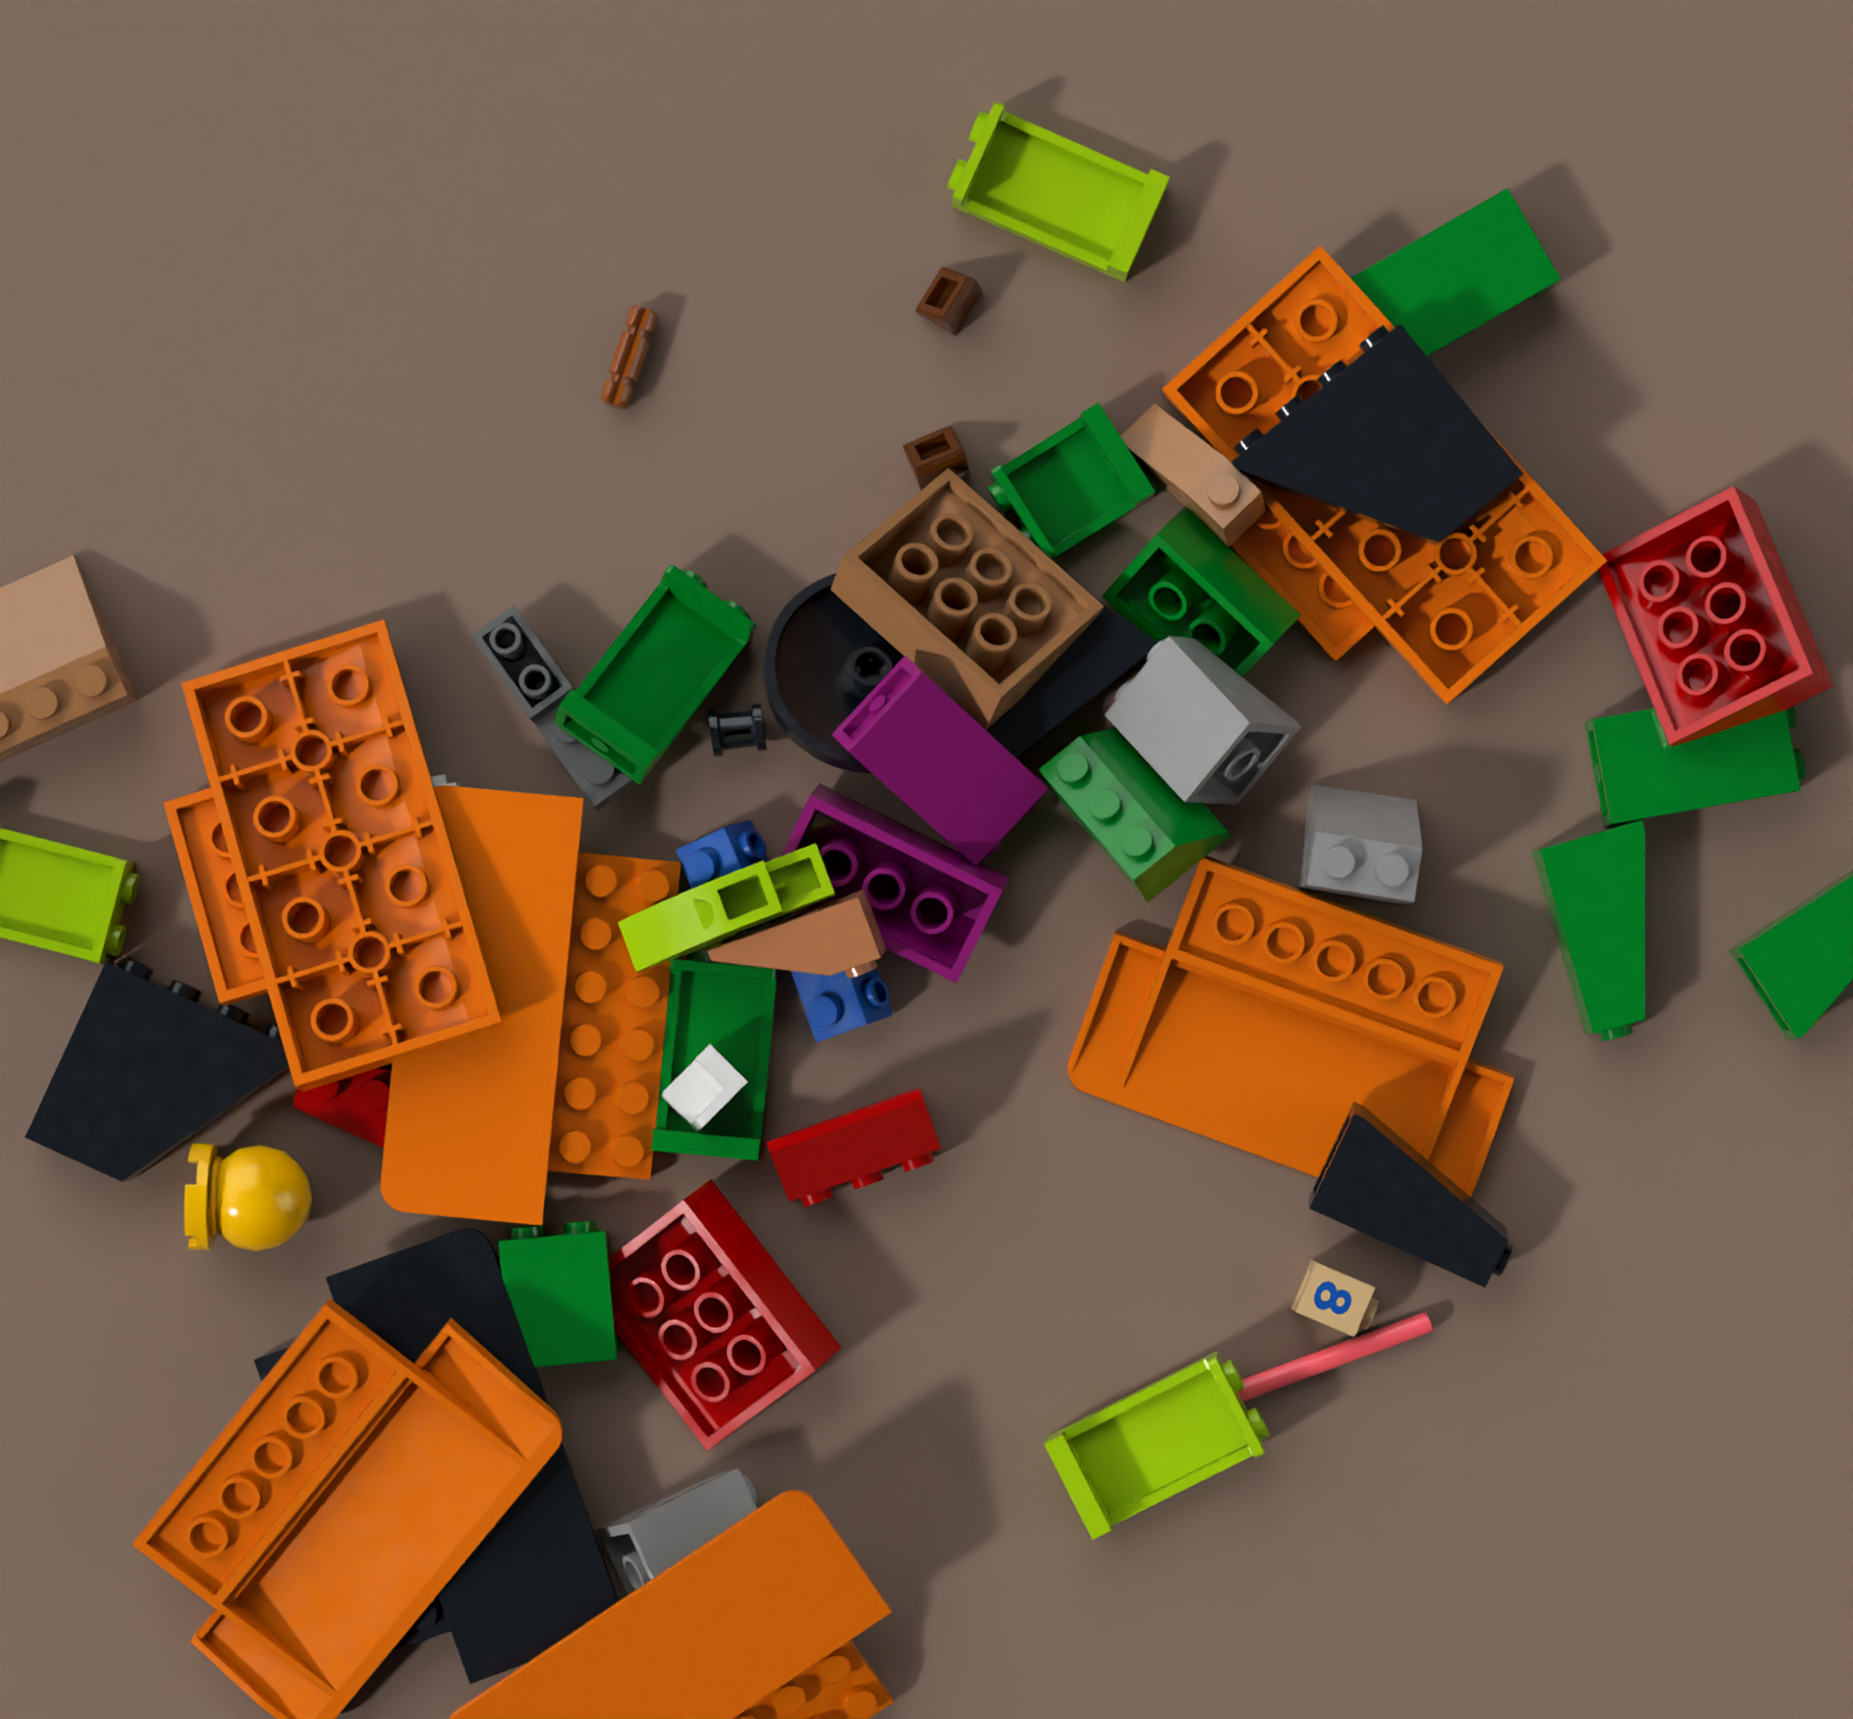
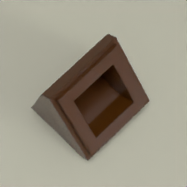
(949, 299)
(934, 454)

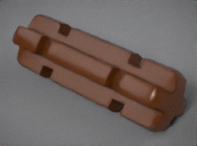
(629, 357)

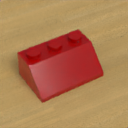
(855, 1147)

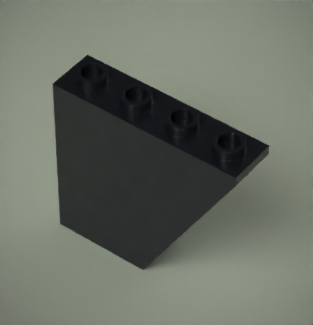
(1383, 444)
(149, 1072)

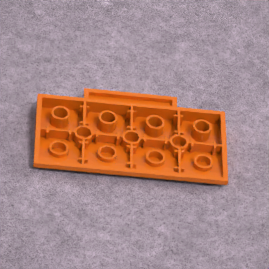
(1438, 605)
(328, 860)

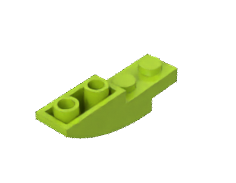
(726, 907)

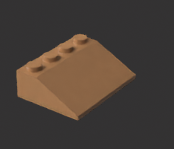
(965, 597)
(55, 659)

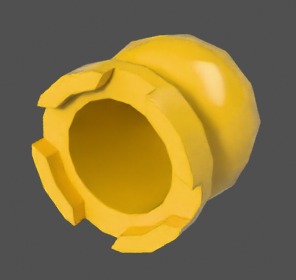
(249, 1198)

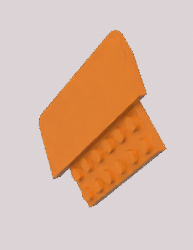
(1284, 1016)
(582, 1032)
(345, 1505)
(729, 1632)

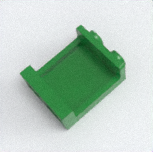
(1071, 484)
(561, 1292)

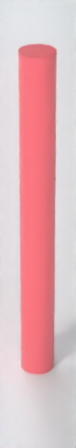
(1336, 1356)

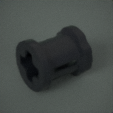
(750, 737)

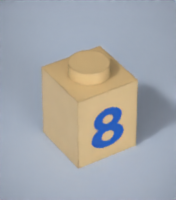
(1335, 1299)

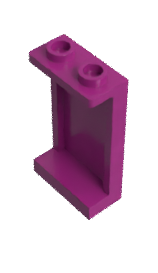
(940, 761)

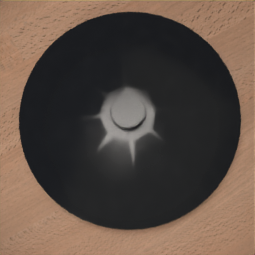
(821, 668)

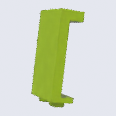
(1056, 192)
(63, 896)
(1156, 1442)

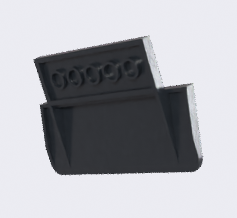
(541, 1562)

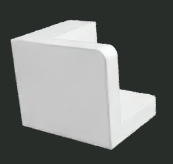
(703, 1088)

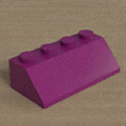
(920, 891)

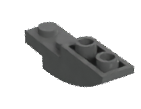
(539, 689)

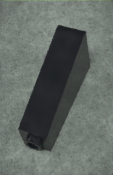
(1079, 675)
(1404, 1200)

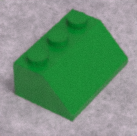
(1202, 591)
(1131, 811)

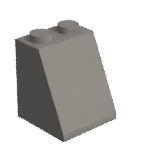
(1200, 723)
(1360, 846)
(674, 1527)

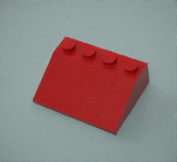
(1713, 619)
(713, 1316)

